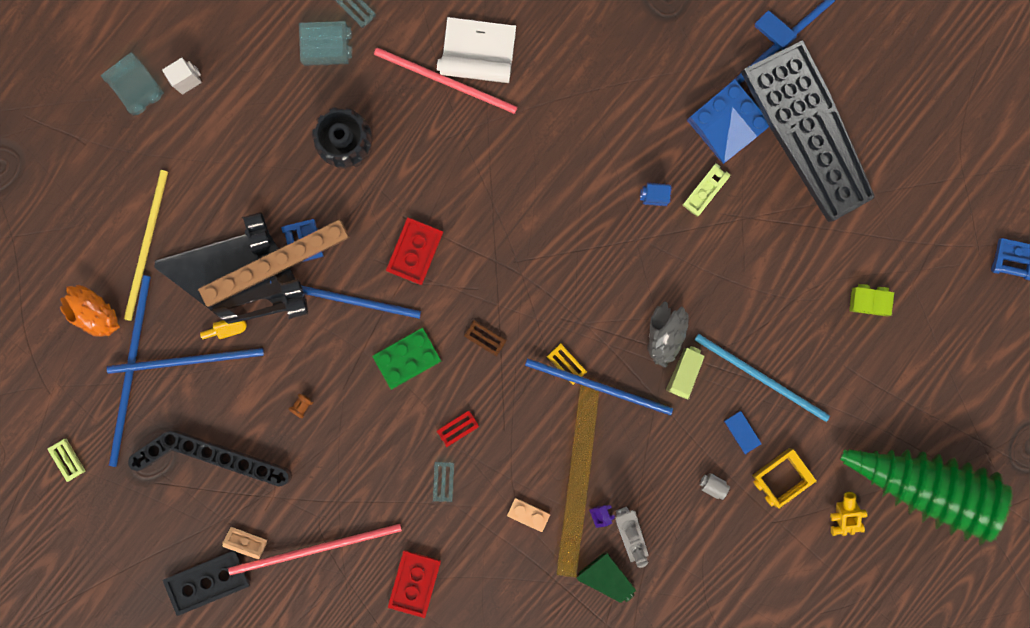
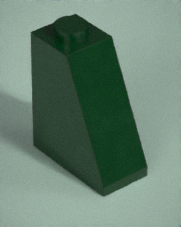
(607, 578)

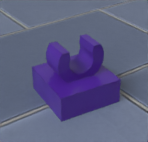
(601, 516)

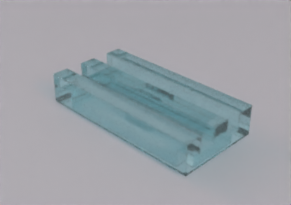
(361, 2)
(451, 480)

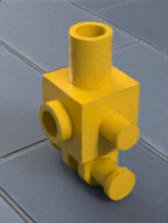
(848, 516)

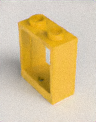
(800, 467)

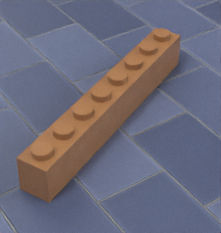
(274, 263)

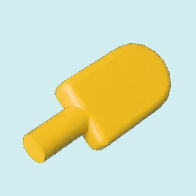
(224, 329)

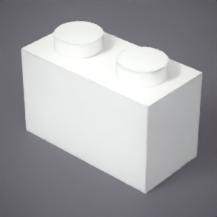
(182, 75)

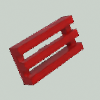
(443, 437)

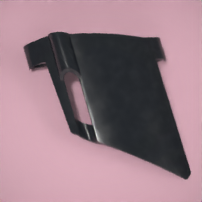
(213, 261)

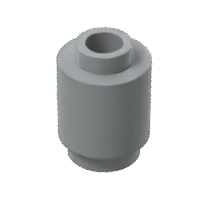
(714, 486)

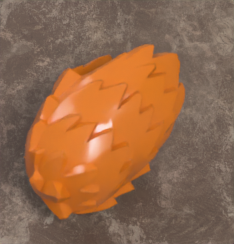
(88, 311)

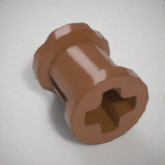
(300, 405)

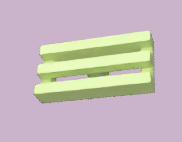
(74, 458)

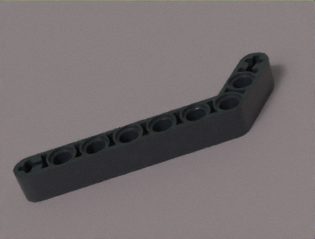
(216, 458)

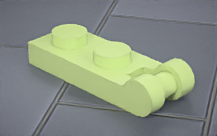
(706, 190)

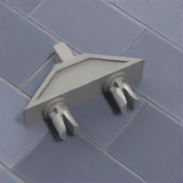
(632, 536)

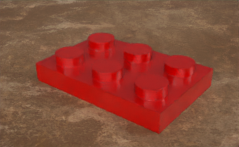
(414, 251)
(414, 584)

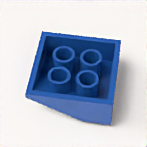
(728, 121)

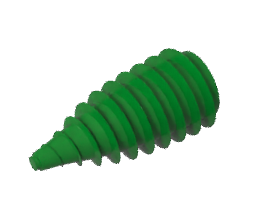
(937, 490)

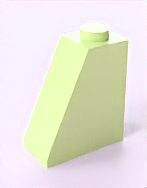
(685, 372)

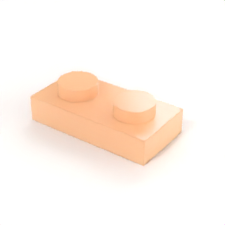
(528, 514)
(244, 543)

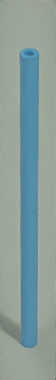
(761, 377)

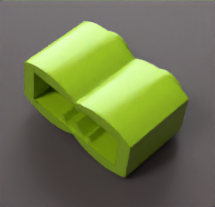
(872, 301)

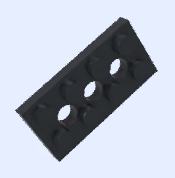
(201, 596)

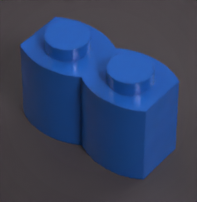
(655, 194)

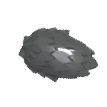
(666, 333)

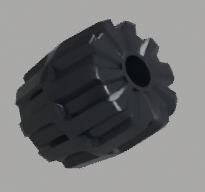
(352, 147)

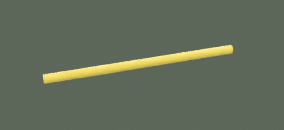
(146, 245)

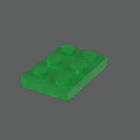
(406, 358)

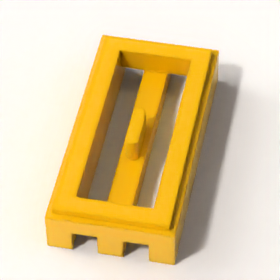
(555, 352)

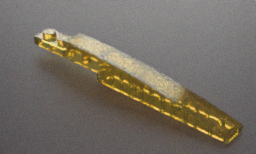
(578, 482)

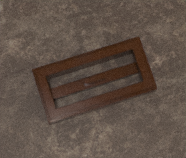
(499, 347)

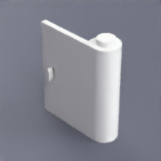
(477, 50)

